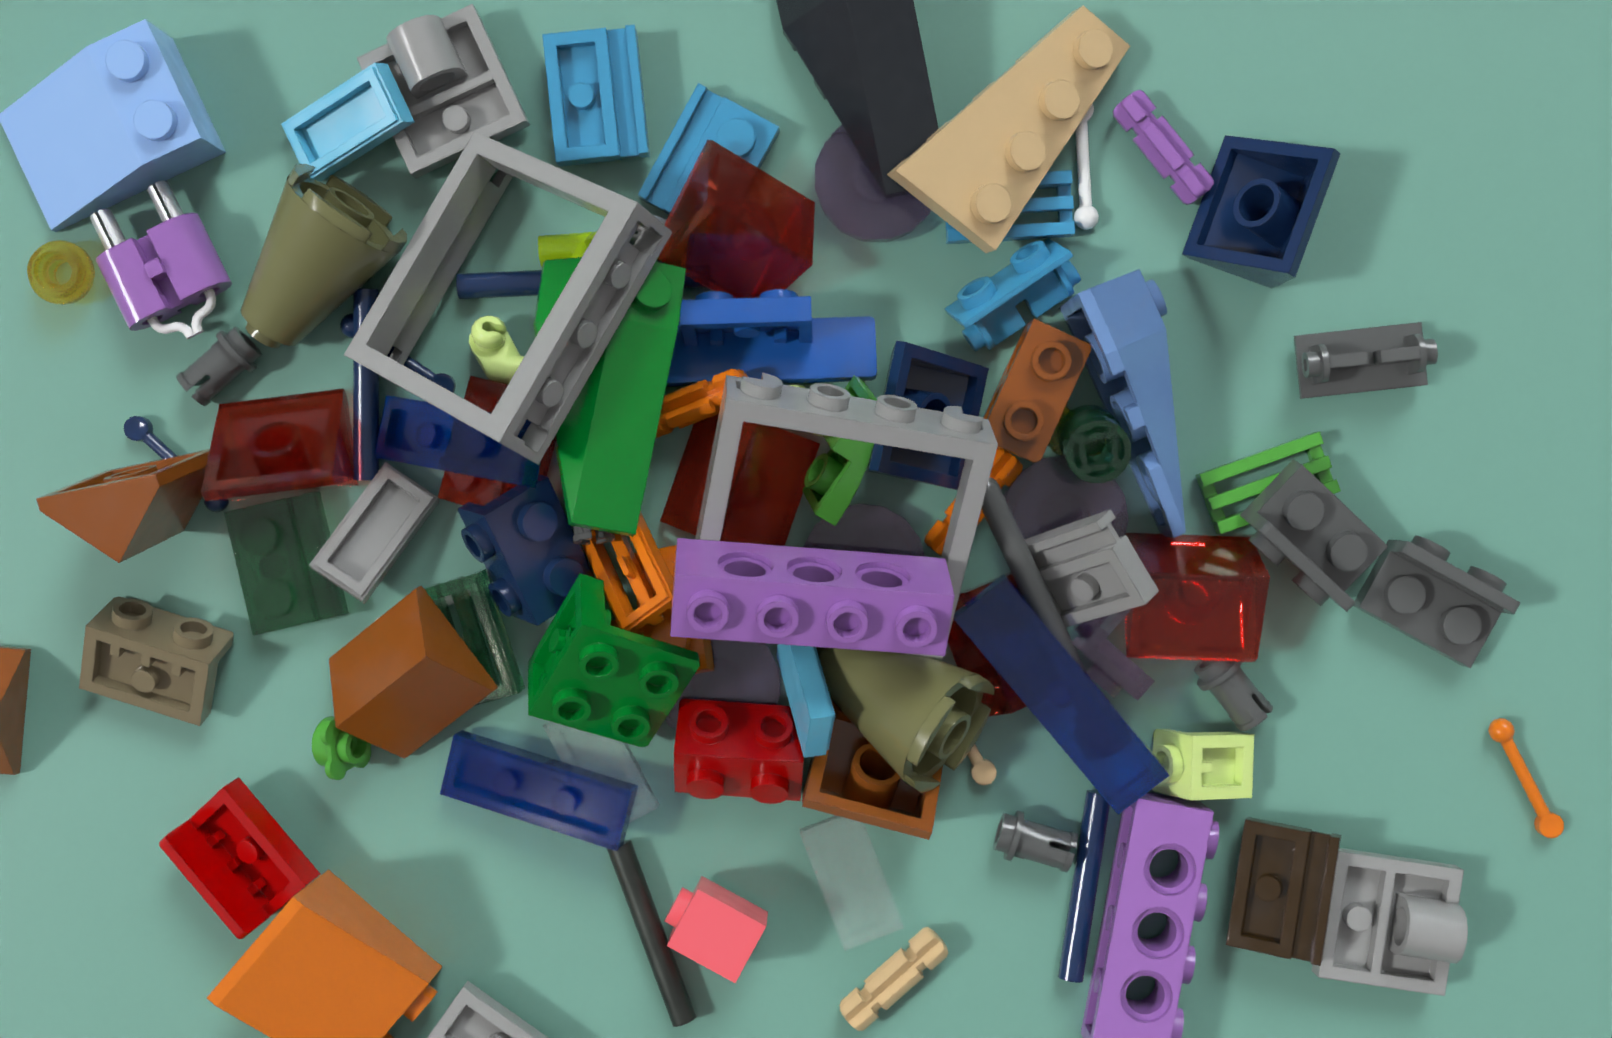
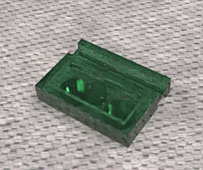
(273, 557)

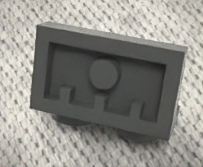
(1314, 532)
(1433, 599)

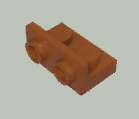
(1035, 389)

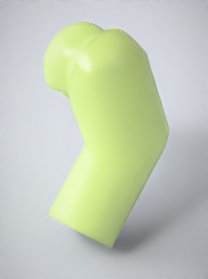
(494, 349)

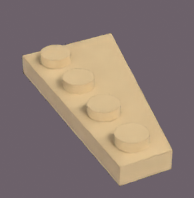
(1003, 143)

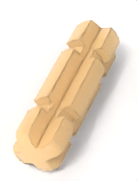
(893, 979)

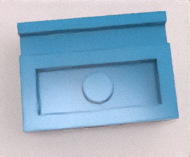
(596, 95)
(705, 119)

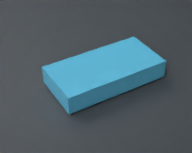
(348, 121)
(807, 697)

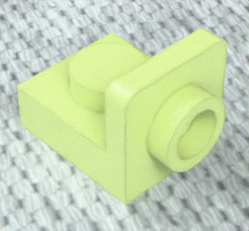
(1205, 764)

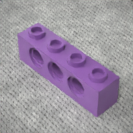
(811, 597)
(1121, 956)

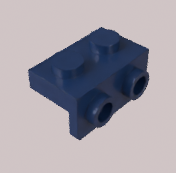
(525, 549)

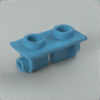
(1037, 274)

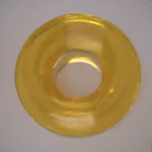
(43, 268)

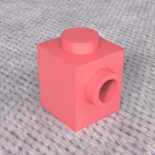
(715, 928)

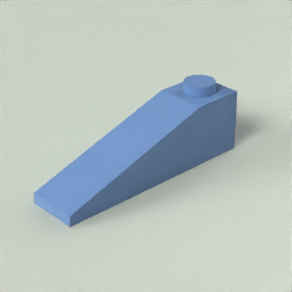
(1134, 383)

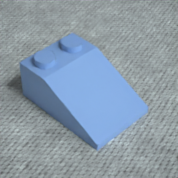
(109, 125)

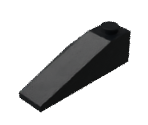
(871, 72)

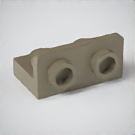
(153, 659)

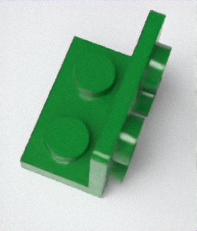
(602, 674)

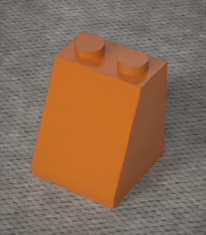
(328, 970)

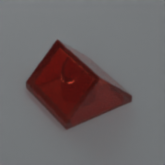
(739, 227)
(280, 447)
(763, 486)
(1206, 599)

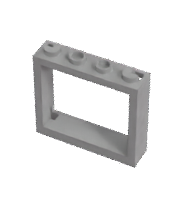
(572, 332)
(835, 413)

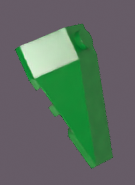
(615, 419)

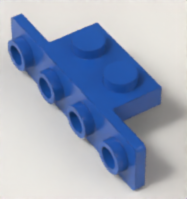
(769, 337)

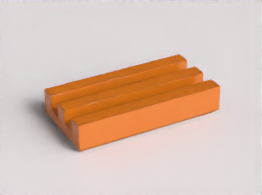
(650, 606)

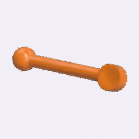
(1546, 822)

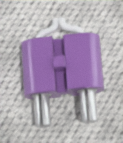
(163, 269)

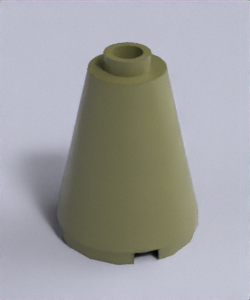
(315, 256)
(909, 708)

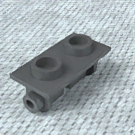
(1363, 360)

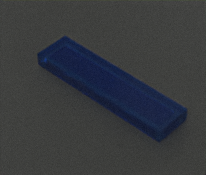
(1060, 694)

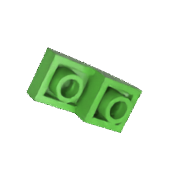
(837, 475)

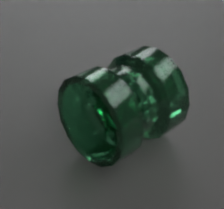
(1083, 434)

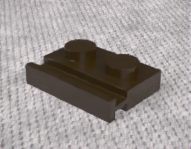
(1283, 890)

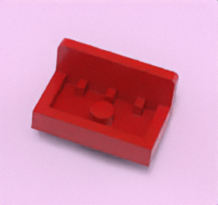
(737, 751)
(239, 858)

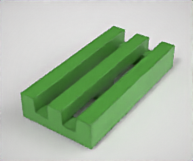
(1317, 465)

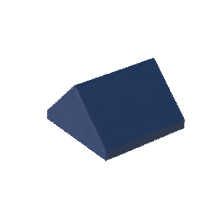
(1261, 208)
(932, 383)

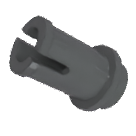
(222, 362)
(1233, 692)
(1034, 841)

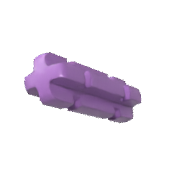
(1163, 147)

